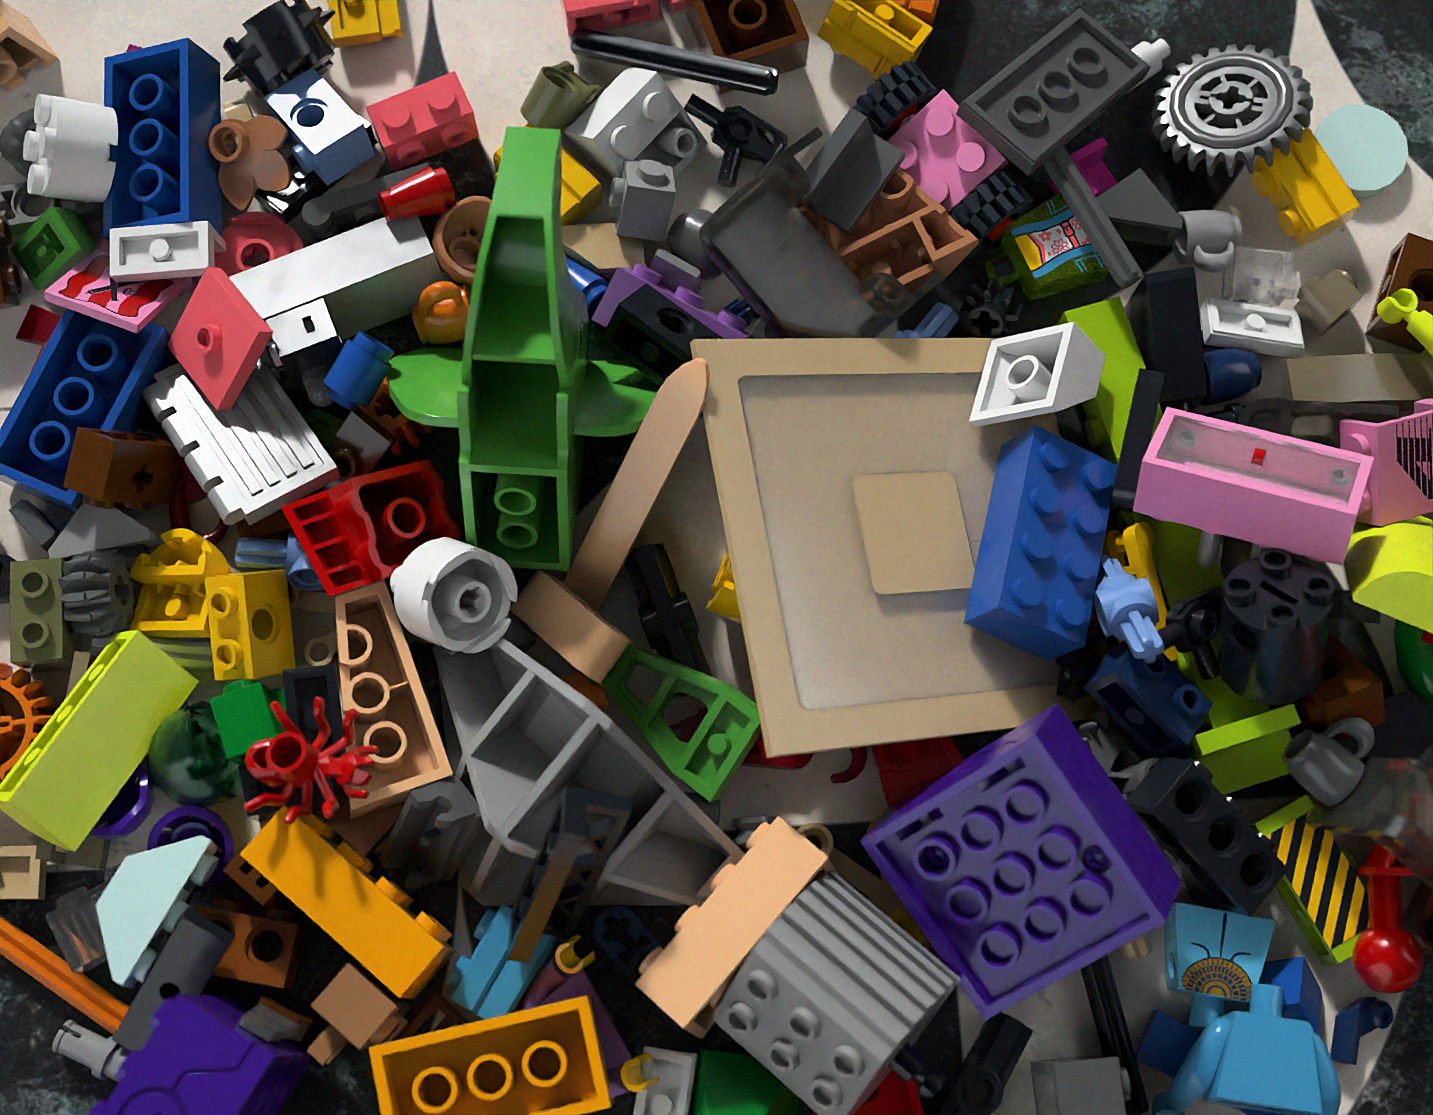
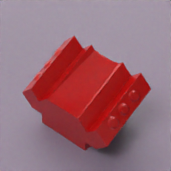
(372, 524)

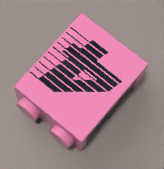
(1401, 467)

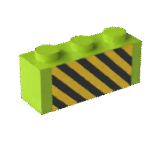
(1320, 882)

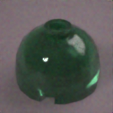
(190, 759)

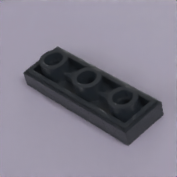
(180, 969)

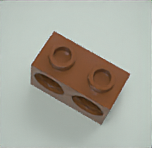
(243, 956)

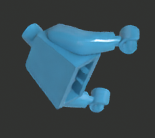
(1256, 1064)

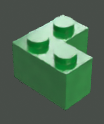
(246, 716)

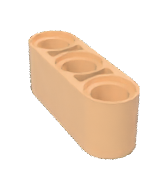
(570, 625)

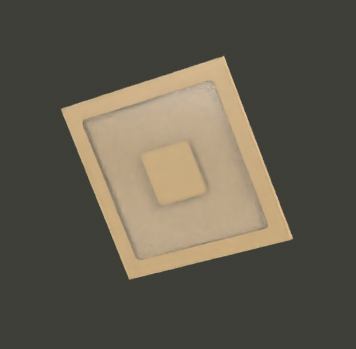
(858, 538)

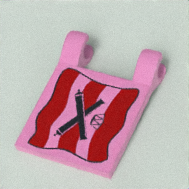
(123, 304)

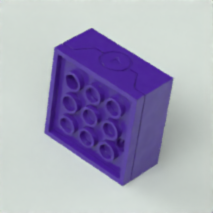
(1023, 863)
(205, 1064)

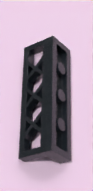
(557, 861)

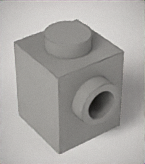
(643, 199)

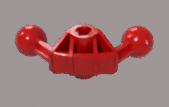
(1386, 954)

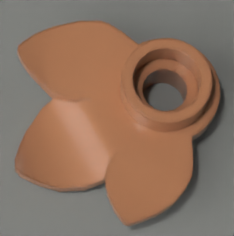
(256, 160)

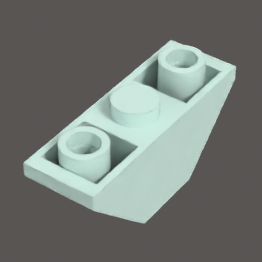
(148, 901)

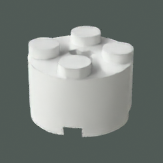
(71, 149)
(454, 595)

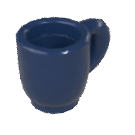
(1229, 373)

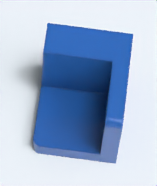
(1301, 990)

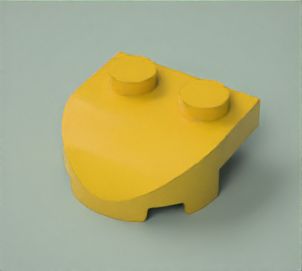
(174, 586)

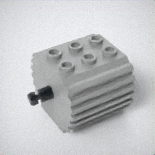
(836, 999)

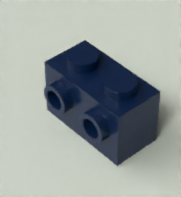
(1148, 699)

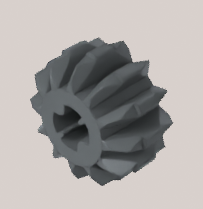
(97, 593)

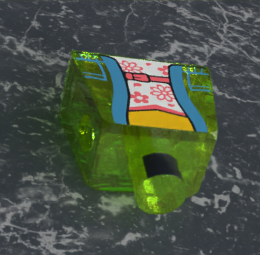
(1047, 253)

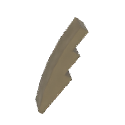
(1360, 379)

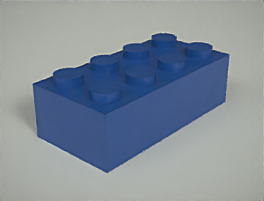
(165, 113)
(82, 379)
(1041, 544)

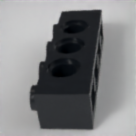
(653, 333)

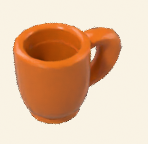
(442, 313)

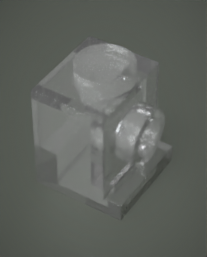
(1260, 277)

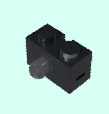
(306, 347)

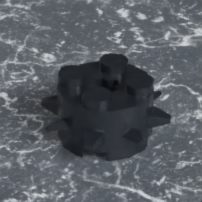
(280, 46)

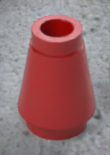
(419, 195)

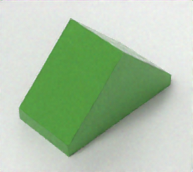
(53, 246)

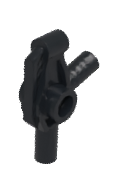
(738, 135)
(1193, 626)

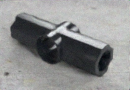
(665, 609)
(993, 1059)

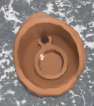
(460, 236)

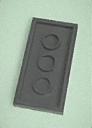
(1053, 91)

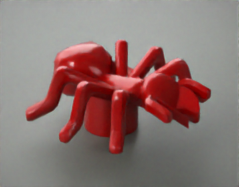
(296, 763)

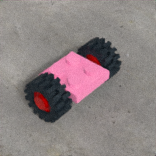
(945, 154)

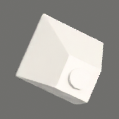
(1037, 374)

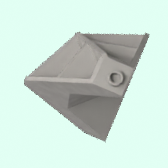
(525, 737)

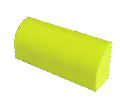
(1393, 569)
(94, 740)

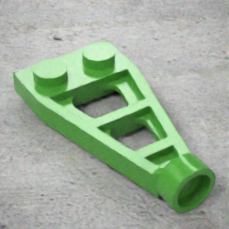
(722, 737)

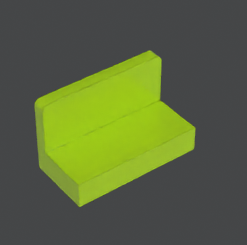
(1246, 749)

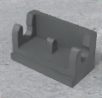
(433, 832)

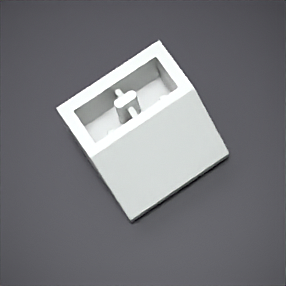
(636, 122)

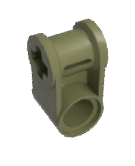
(558, 97)

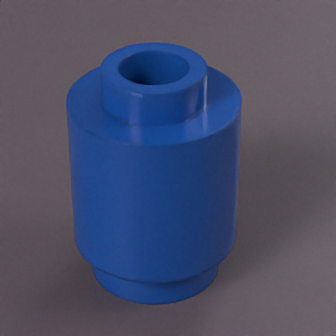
(358, 371)

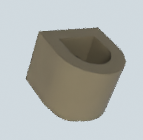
(1327, 299)

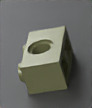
(38, 631)

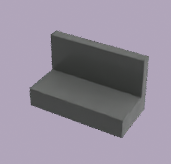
(850, 172)

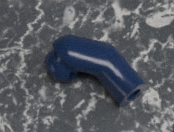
(1354, 1022)

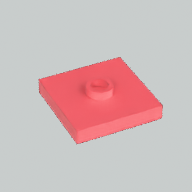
(219, 338)

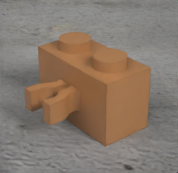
(358, 1012)

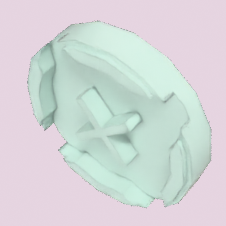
(1364, 147)

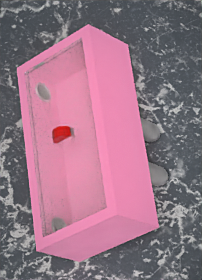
(1251, 487)

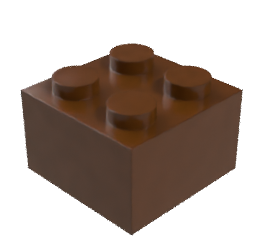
(751, 32)

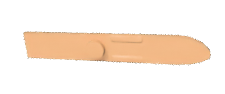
(639, 482)

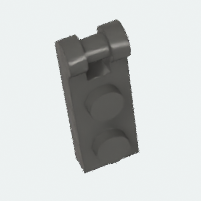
(350, 206)

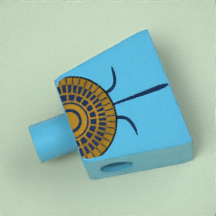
(1213, 957)

